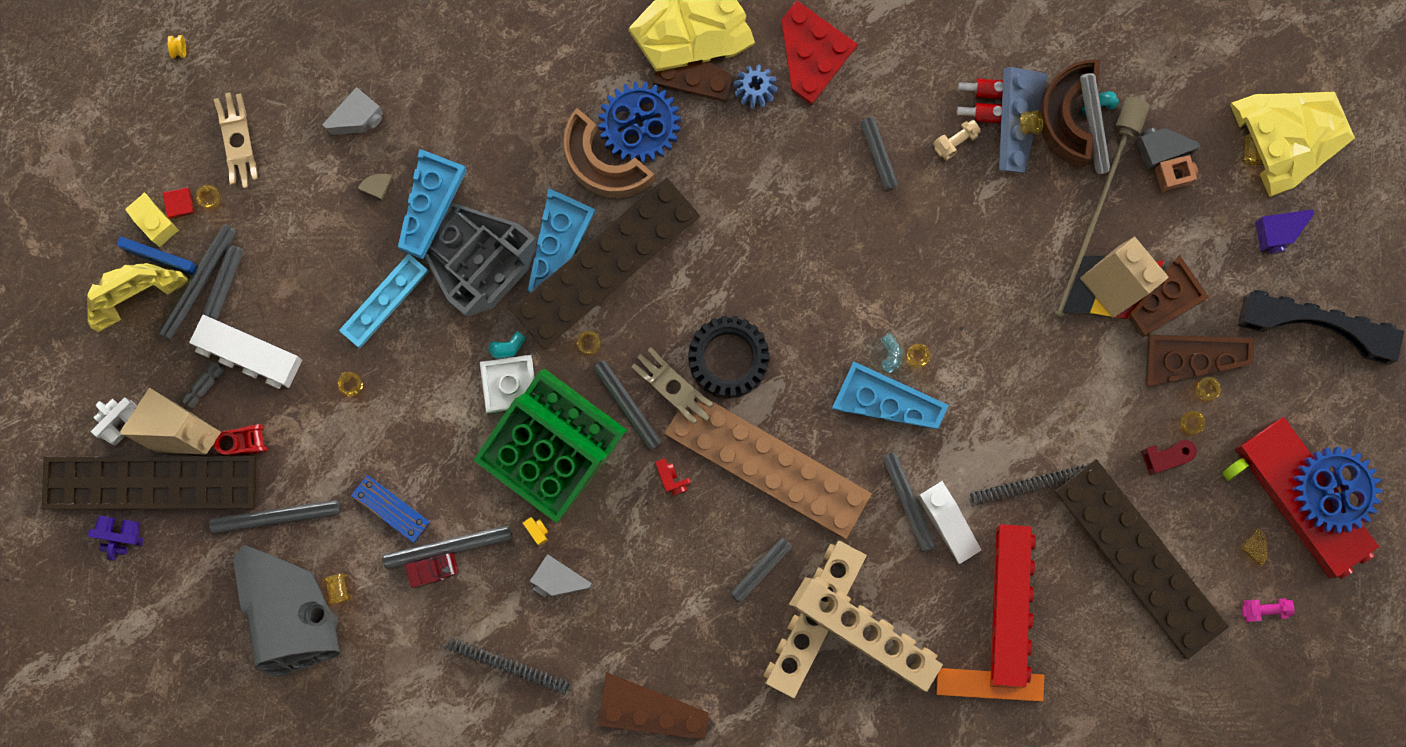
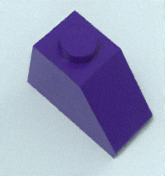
(1281, 230)

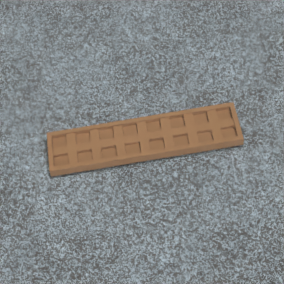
(772, 467)

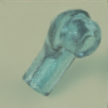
(894, 354)

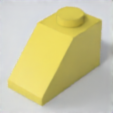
(151, 220)

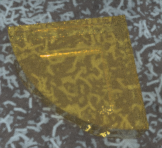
(1256, 547)

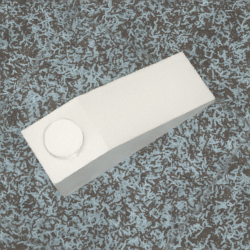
(949, 522)

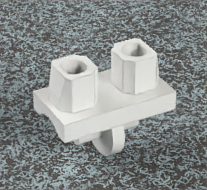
(110, 417)

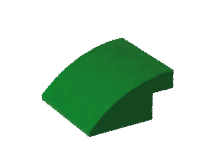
(549, 445)

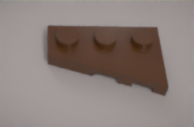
(697, 79)
(1169, 299)

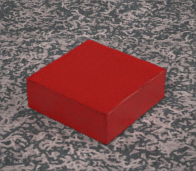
(178, 203)

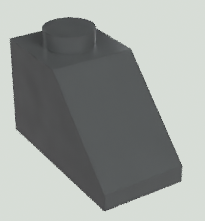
(1163, 146)

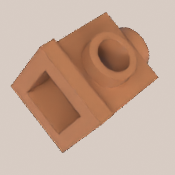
(1183, 165)

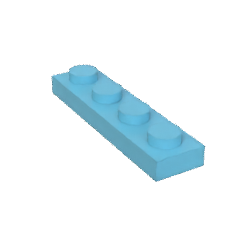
(384, 301)

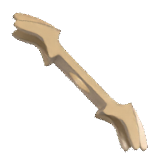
(236, 125)

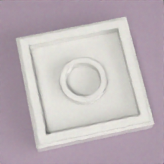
(505, 381)

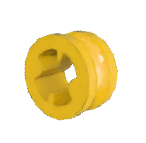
(177, 46)

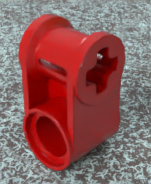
(246, 440)

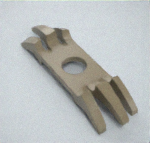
(665, 375)

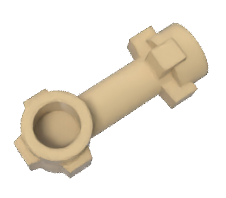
(946, 147)

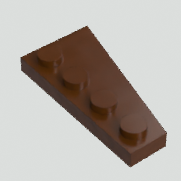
(1183, 357)
(642, 709)

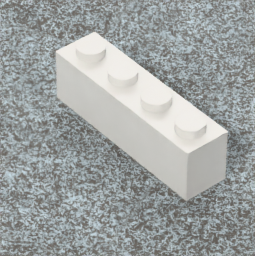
(245, 351)

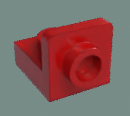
(667, 474)

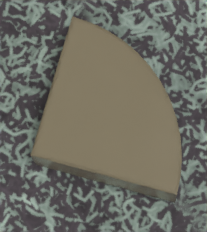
(376, 185)

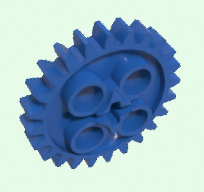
(630, 102)
(1314, 495)

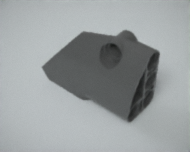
(284, 613)

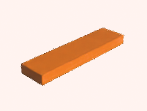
(977, 684)

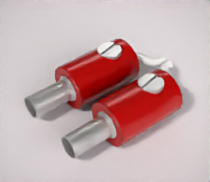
(983, 89)

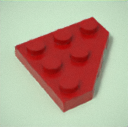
(812, 51)

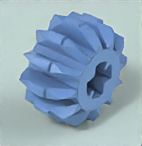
(755, 96)

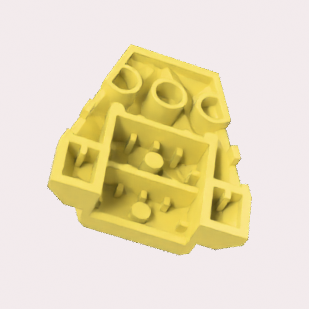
(691, 31)
(1293, 134)
(124, 283)

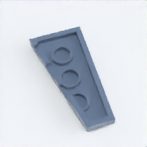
(1021, 93)

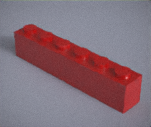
(1011, 606)

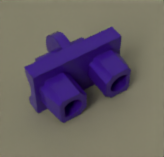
(104, 531)

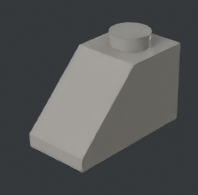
(354, 115)
(557, 579)

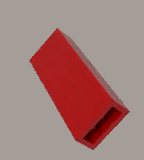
(1274, 461)

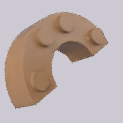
(594, 175)

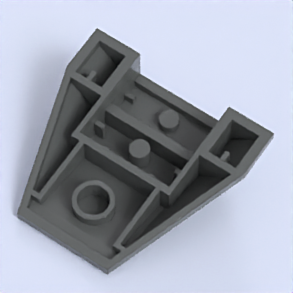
(478, 258)

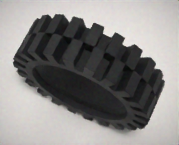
(737, 327)

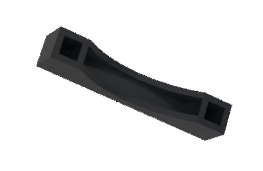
(1371, 340)

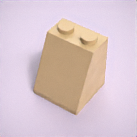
(1124, 277)
(168, 427)

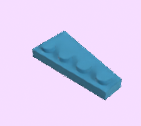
(431, 195)
(560, 235)
(883, 398)

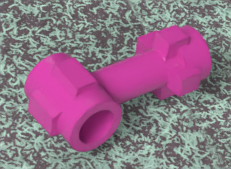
(1253, 610)

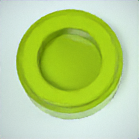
(1235, 469)

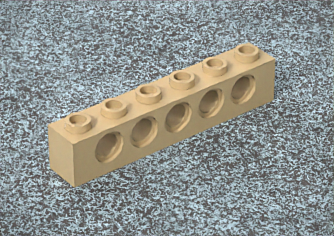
(807, 601)
(790, 683)

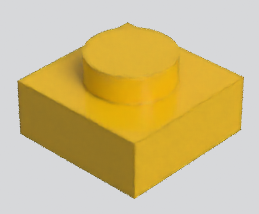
(536, 530)

